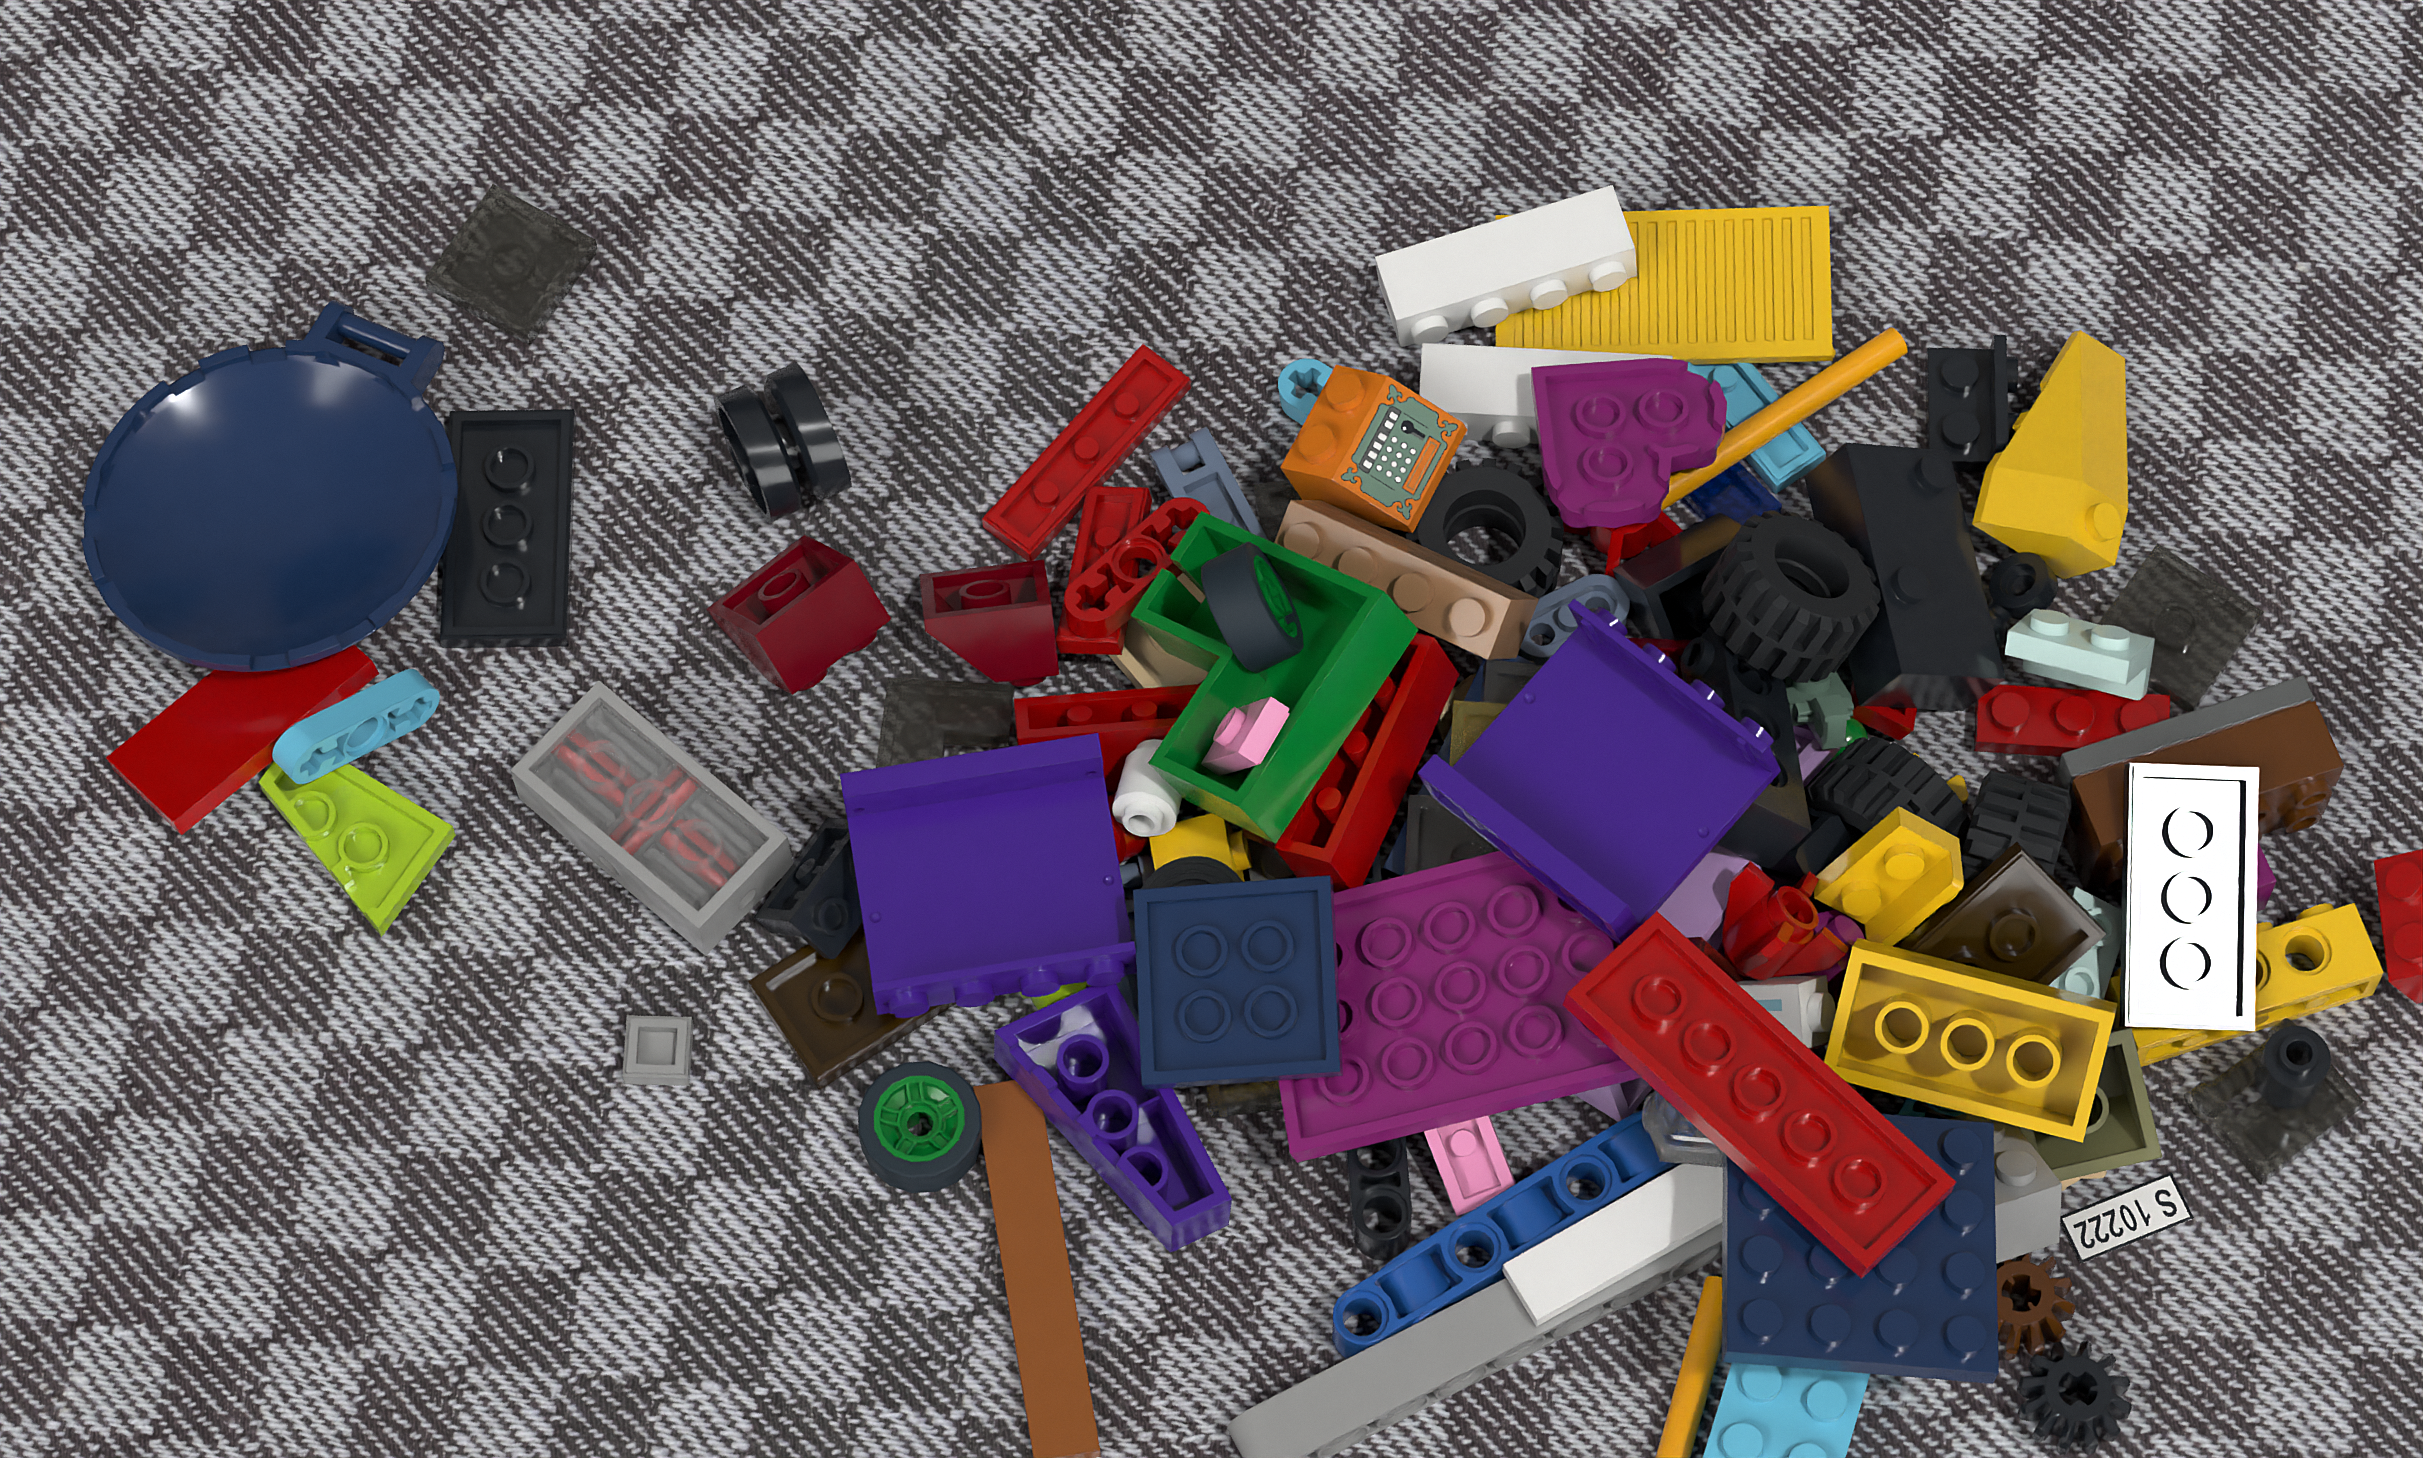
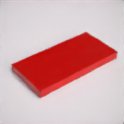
(227, 732)

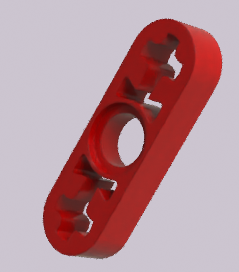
(1143, 541)

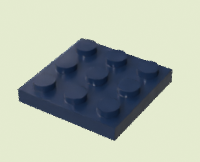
(1237, 982)

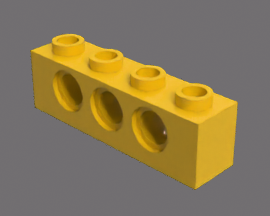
(2343, 973)

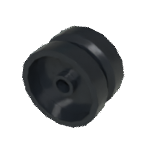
(774, 446)

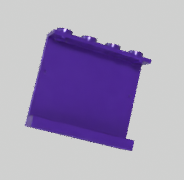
(1607, 775)
(988, 875)

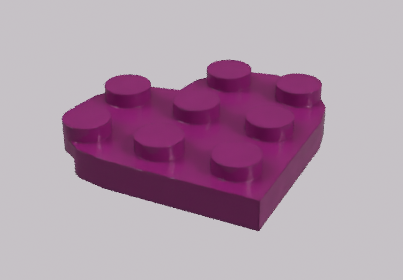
(1619, 433)

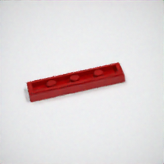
(1086, 453)

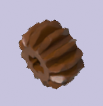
(2042, 1301)

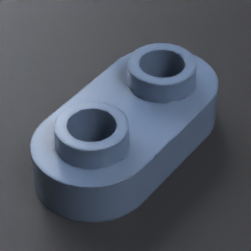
(1556, 621)

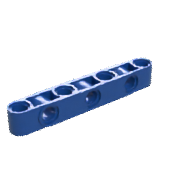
(1516, 1220)

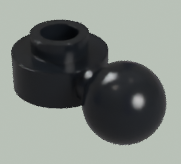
(2010, 587)

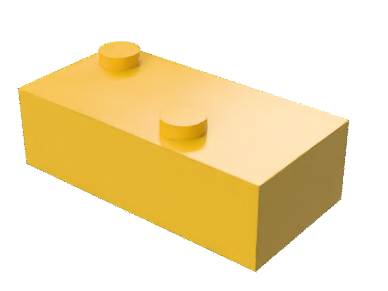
(1969, 1039)

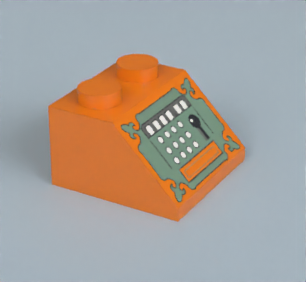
(1373, 449)

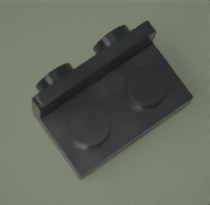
(1970, 402)
(818, 893)

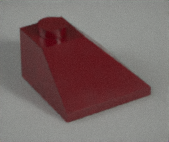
(995, 619)

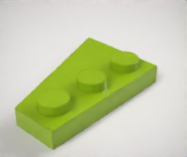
(362, 835)

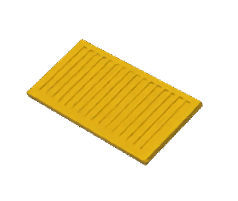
(1704, 291)

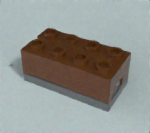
(2264, 729)

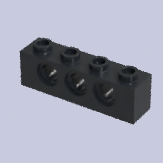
(1780, 812)

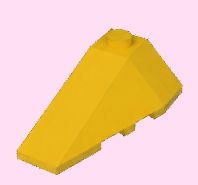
(2065, 469)

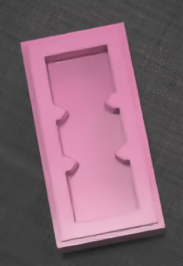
(1245, 736)

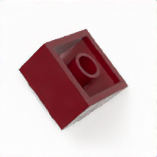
(801, 614)

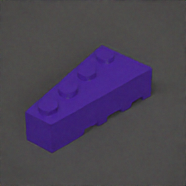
(1085, 1074)

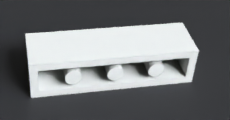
(1507, 267)
(1492, 386)

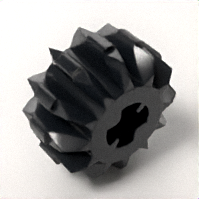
(2082, 1419)

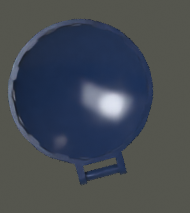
(274, 499)

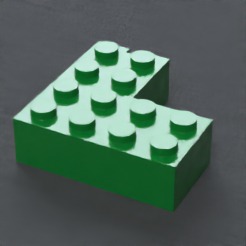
(1349, 650)

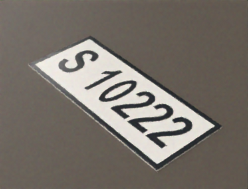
(2126, 1217)

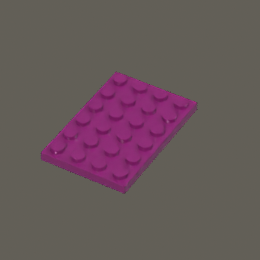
(1451, 1007)

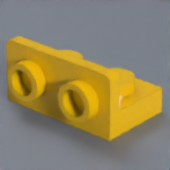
(1894, 876)

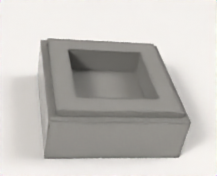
(658, 1050)

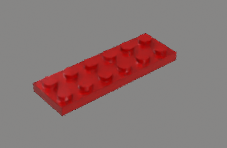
(1759, 1094)

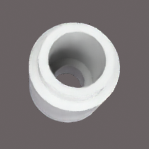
(1143, 798)

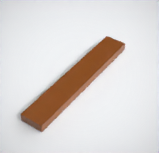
(1036, 1274)

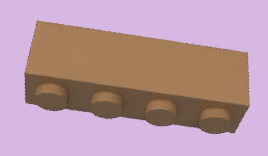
(1425, 585)

